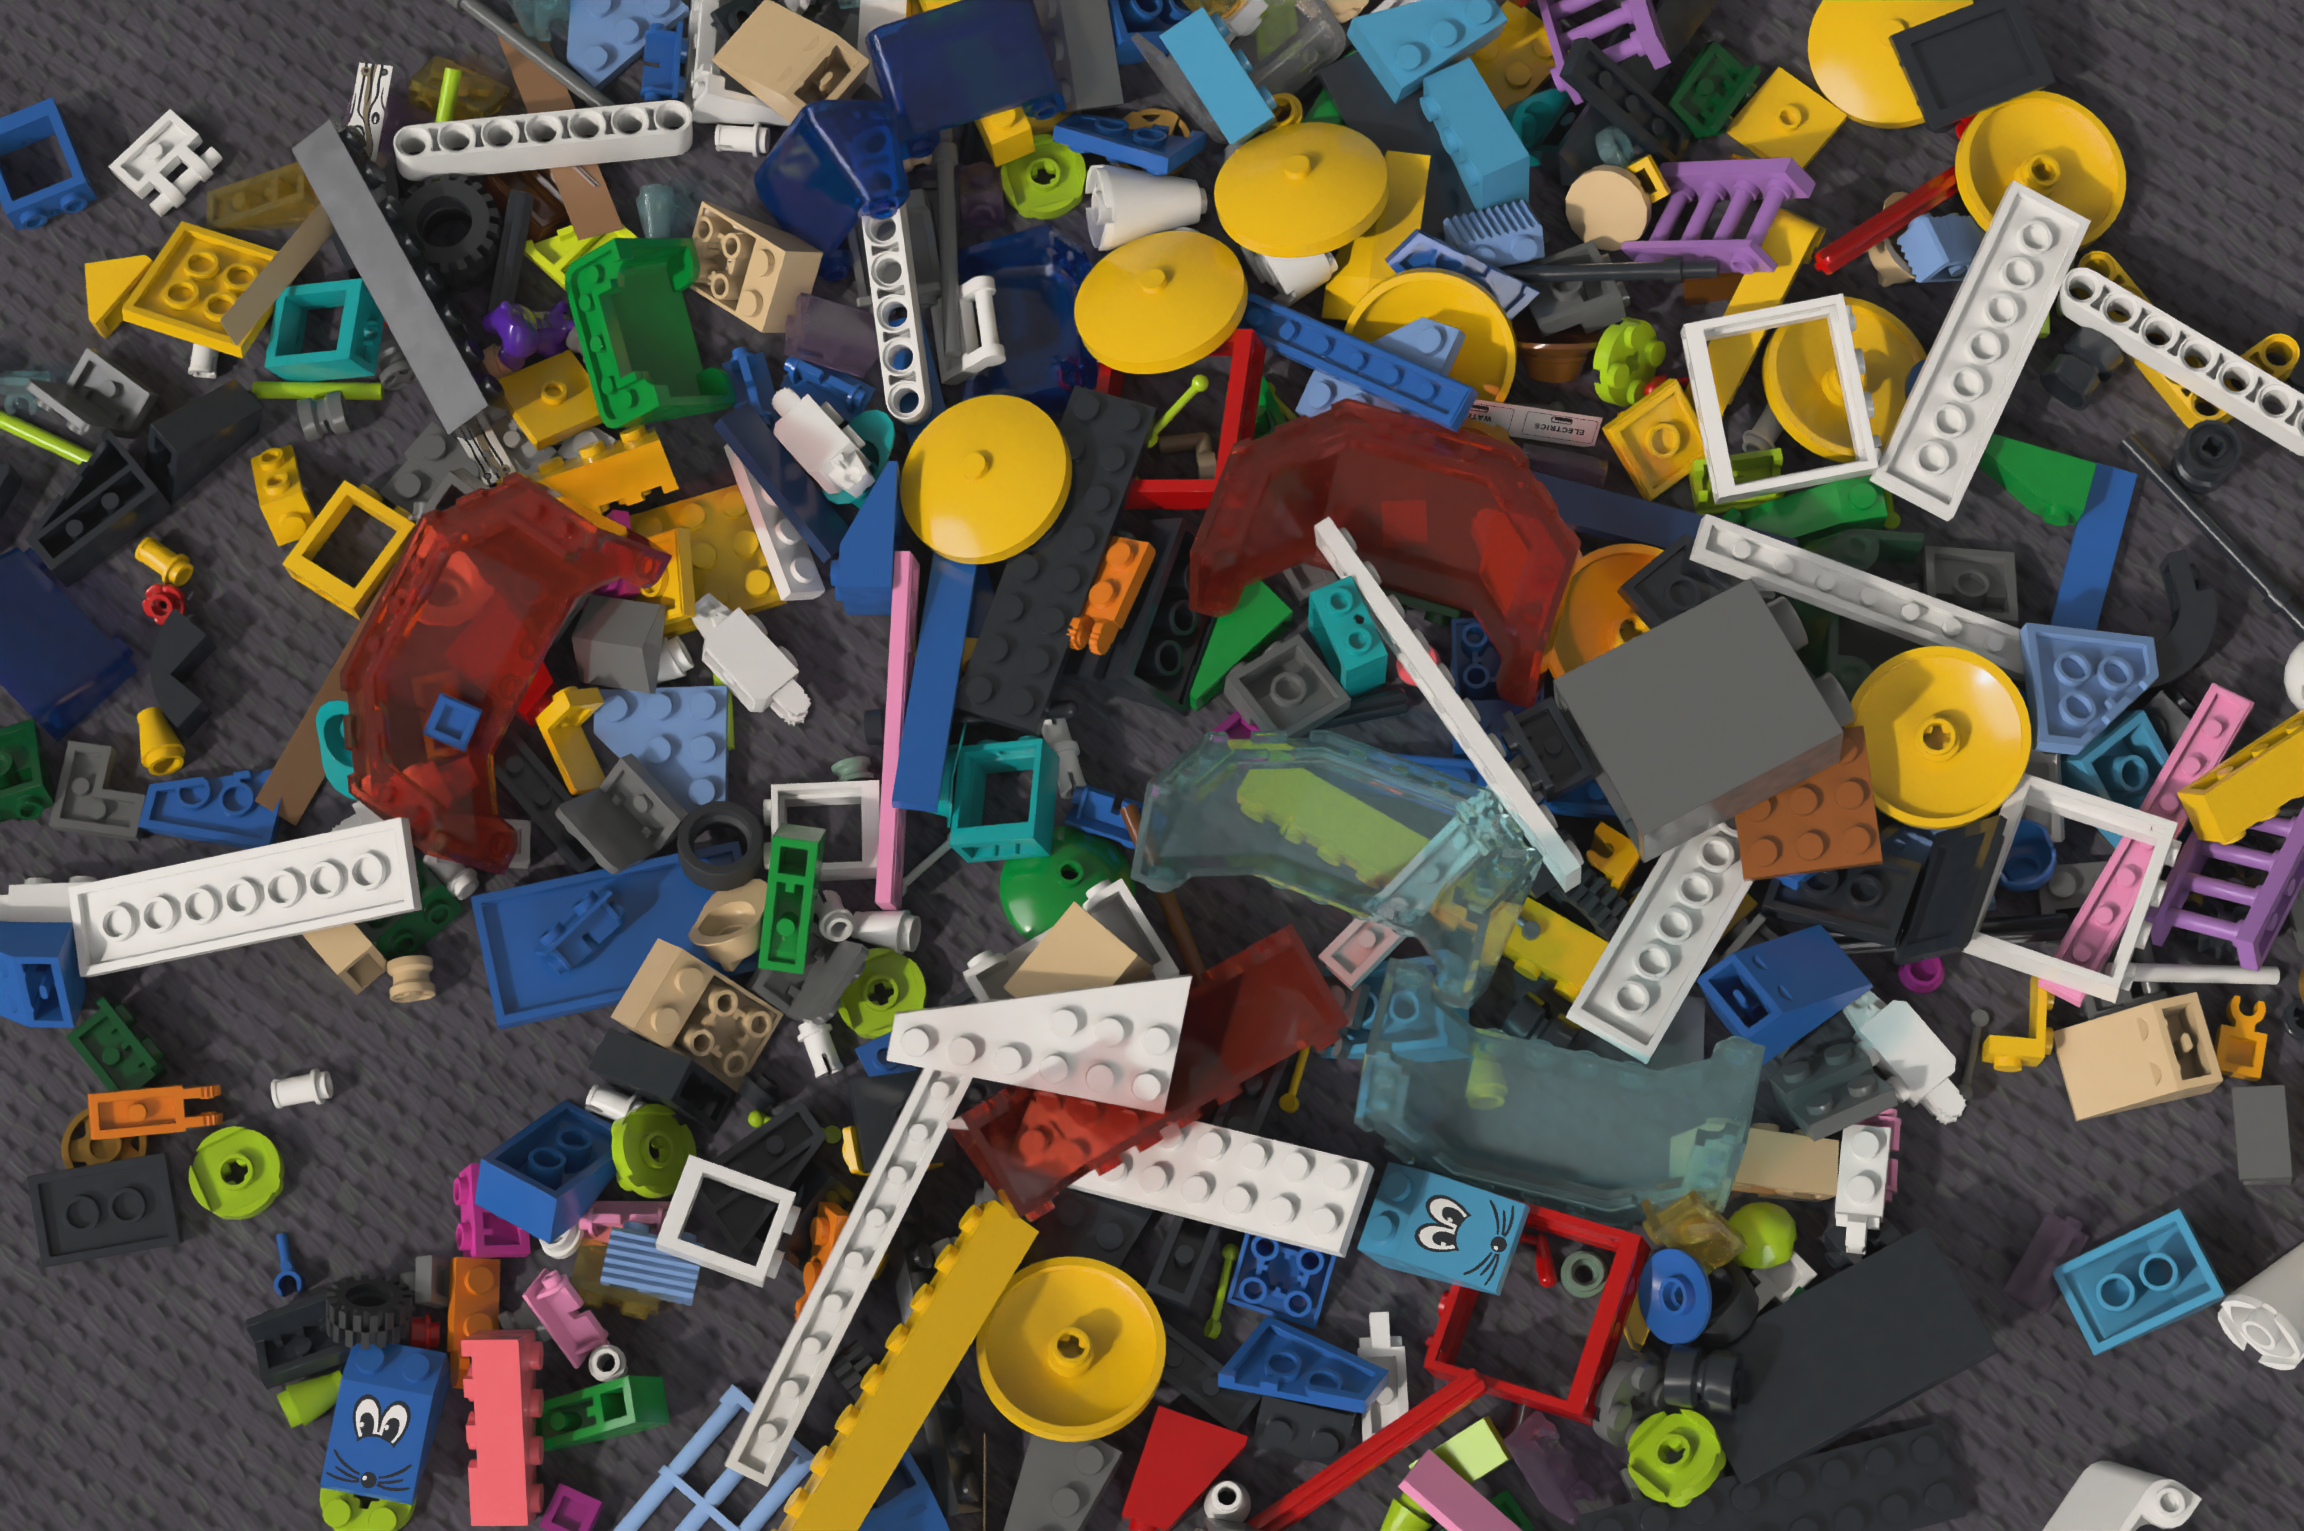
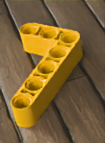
(1789, 245)
(2178, 397)

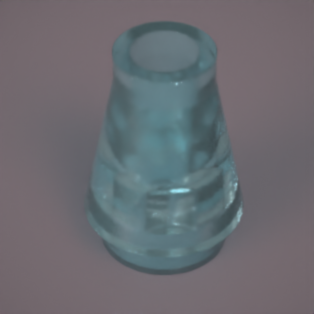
(657, 210)

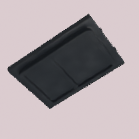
(1971, 60)
(1951, 891)

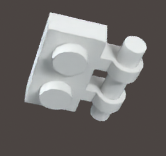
(157, 155)

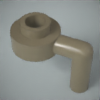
(1196, 441)

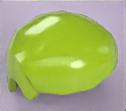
(1767, 1232)

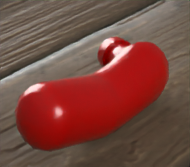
(1660, 379)
(1543, 1260)

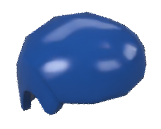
(2030, 858)

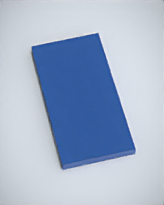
(656, 903)

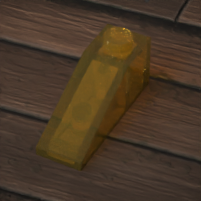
(262, 202)

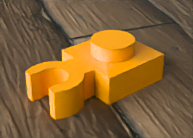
(2238, 1046)

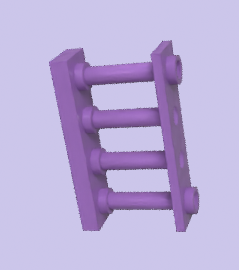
(1644, 40)
(1713, 183)
(2268, 902)

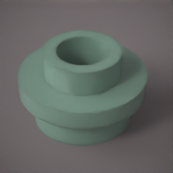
(1583, 1259)

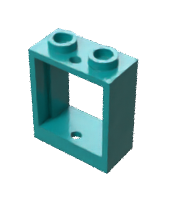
(355, 351)
(1349, 649)
(1008, 840)

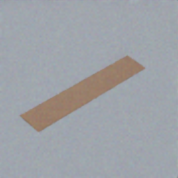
(587, 206)
(300, 765)

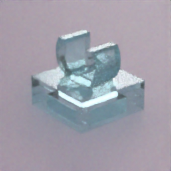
(13, 385)

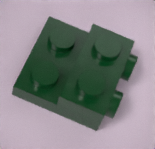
(24, 776)

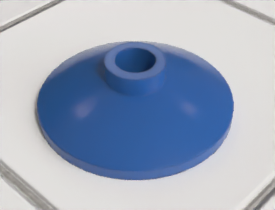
(1675, 1296)

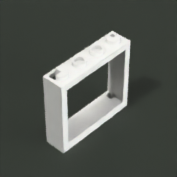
(1849, 364)
(2106, 816)

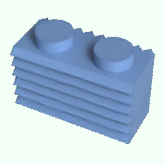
(1498, 235)
(1941, 246)
(638, 1267)

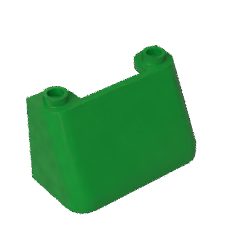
(640, 333)

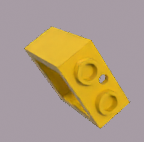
(325, 584)

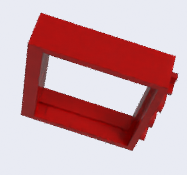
(1238, 423)
(1604, 1336)

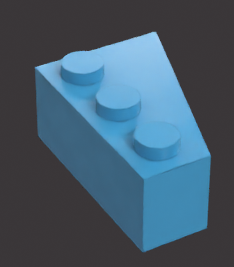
(1423, 39)
(1220, 76)
(1477, 136)

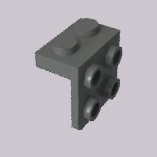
(97, 397)
(624, 818)
(816, 993)

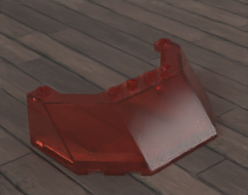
(1425, 507)
(471, 620)
(1233, 1026)

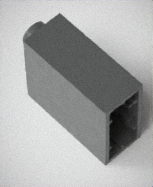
(1703, 717)

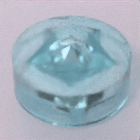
(1614, 147)

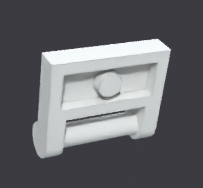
(972, 357)

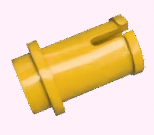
(172, 567)

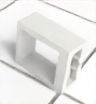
(831, 793)
(681, 1206)

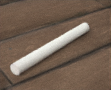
(2203, 973)

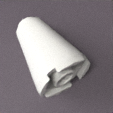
(1138, 204)
(2270, 1312)

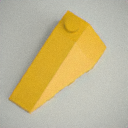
(1363, 260)

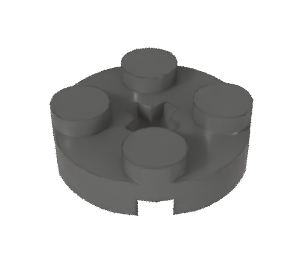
(1629, 1397)

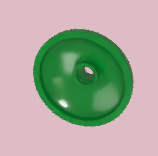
(1036, 892)

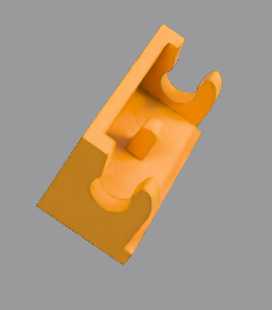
(1613, 856)

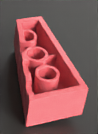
(504, 1426)

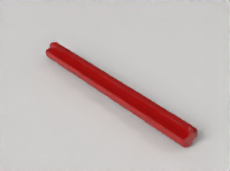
(1887, 222)
(1371, 1453)

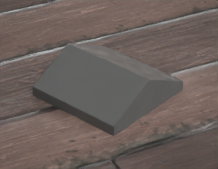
(619, 643)

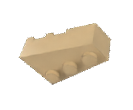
(1787, 1165)

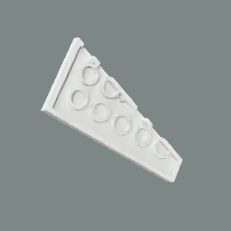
(1076, 1042)

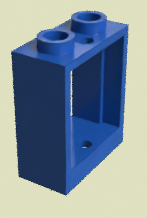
(66, 196)

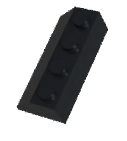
(1161, 638)

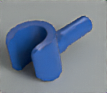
(287, 1267)

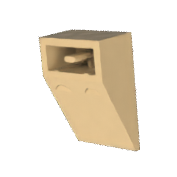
(791, 60)
(752, 267)
(697, 1013)
(2138, 1057)

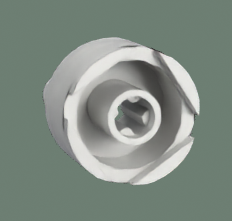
(1291, 276)

